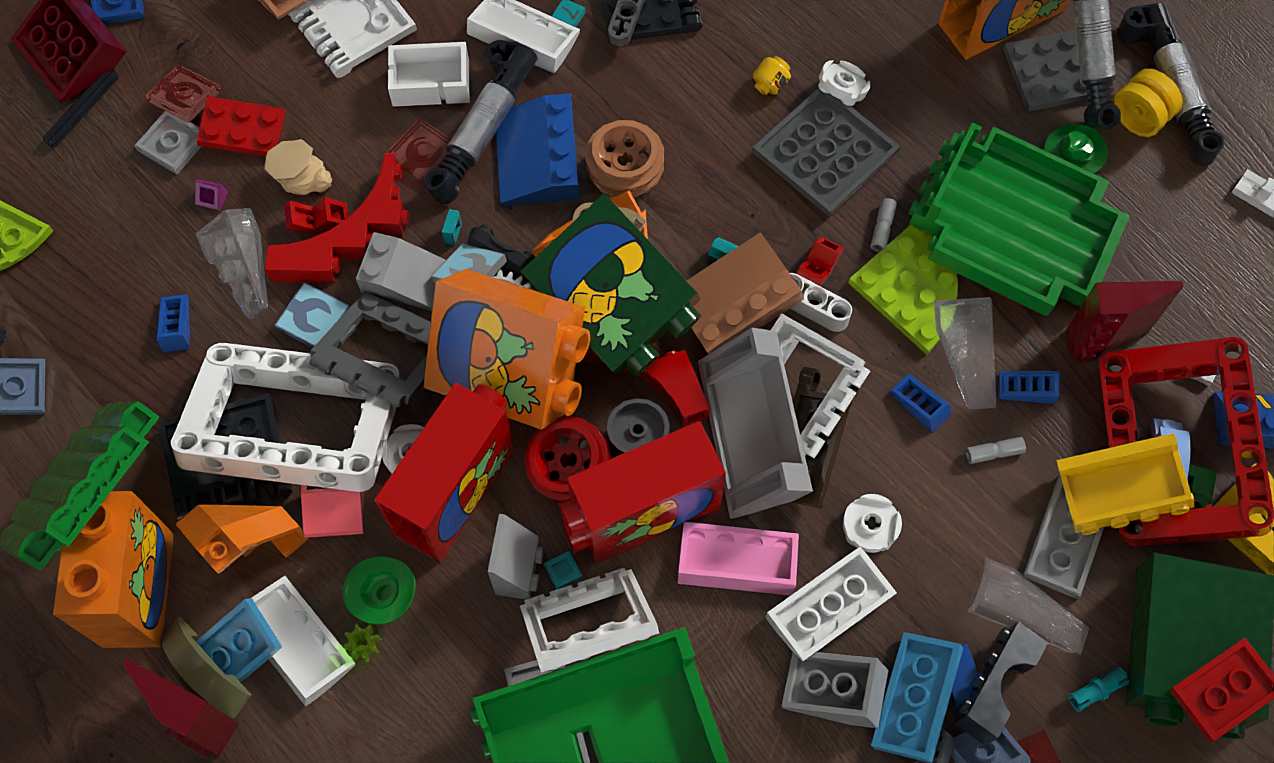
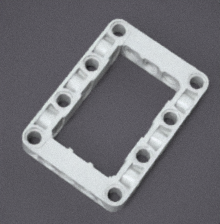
(293, 463)

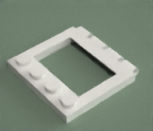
(839, 394)
(586, 644)

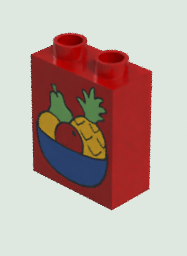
(448, 470)
(643, 493)

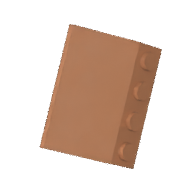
(742, 293)

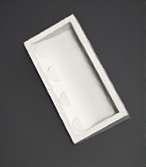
(526, 26)
(309, 653)

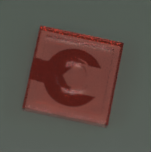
(183, 93)
(420, 149)

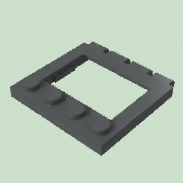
(370, 378)

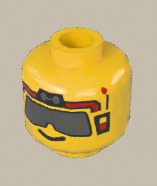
(771, 75)

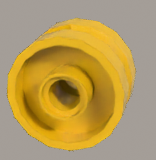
(1148, 102)

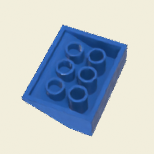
(538, 152)

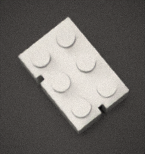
(428, 73)

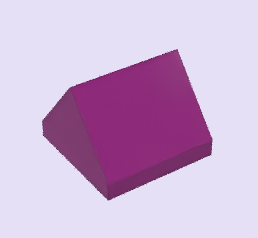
(210, 194)

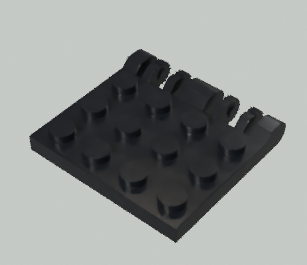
(658, 17)
(246, 418)

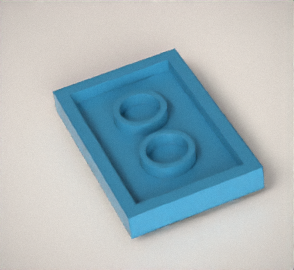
(240, 641)

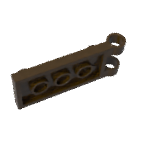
(805, 404)

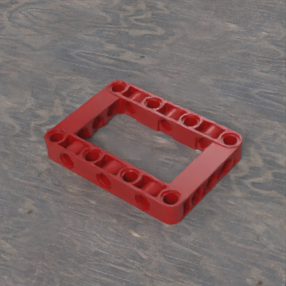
(1244, 433)

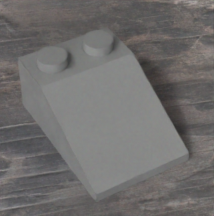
(398, 271)
(514, 559)
(837, 688)

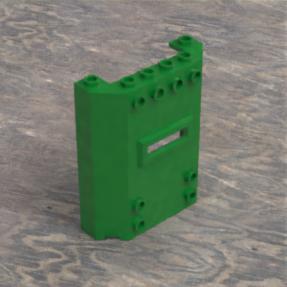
(632, 701)

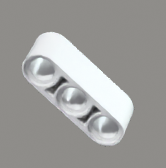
(829, 304)

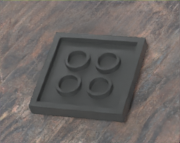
(1047, 70)

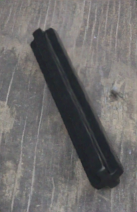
(79, 108)

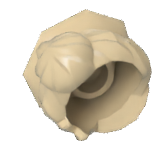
(297, 168)

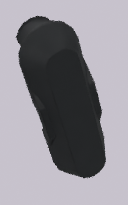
(483, 238)

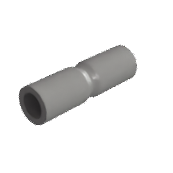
(884, 221)
(993, 450)

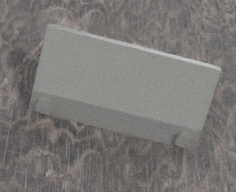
(754, 423)

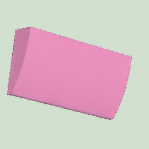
(738, 558)

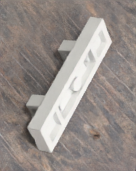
(1256, 191)

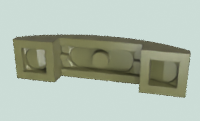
(201, 672)

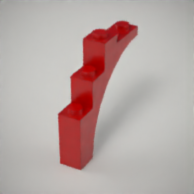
(320, 256)
(676, 383)

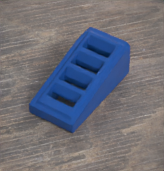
(175, 338)
(1039, 377)
(923, 416)

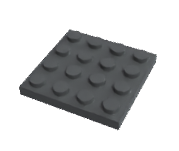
(825, 150)

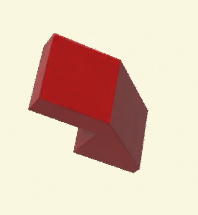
(315, 219)
(820, 261)

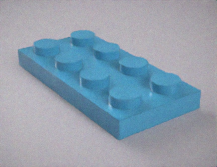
(917, 697)

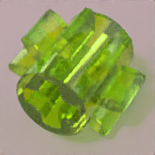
(361, 634)

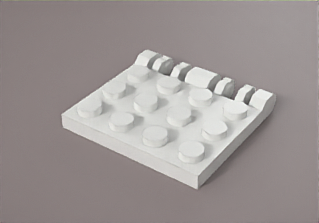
(354, 27)

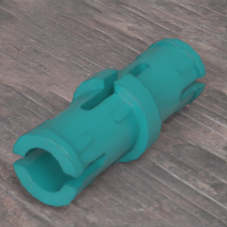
(1098, 689)

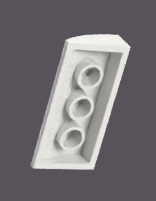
(830, 604)

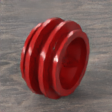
(548, 440)

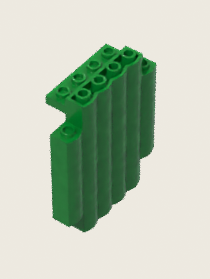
(1017, 219)
(77, 482)

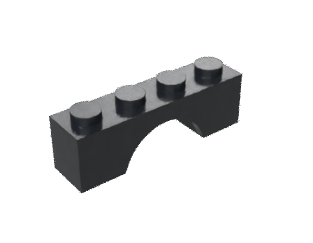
(984, 711)

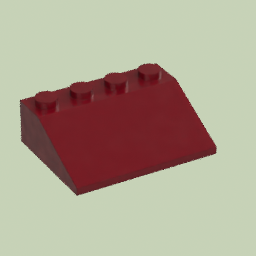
(67, 45)
(1117, 315)
(185, 714)

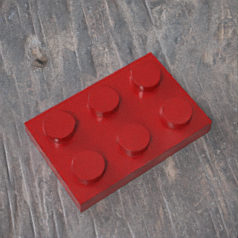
(240, 126)
(1226, 690)

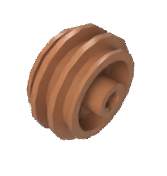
(627, 168)

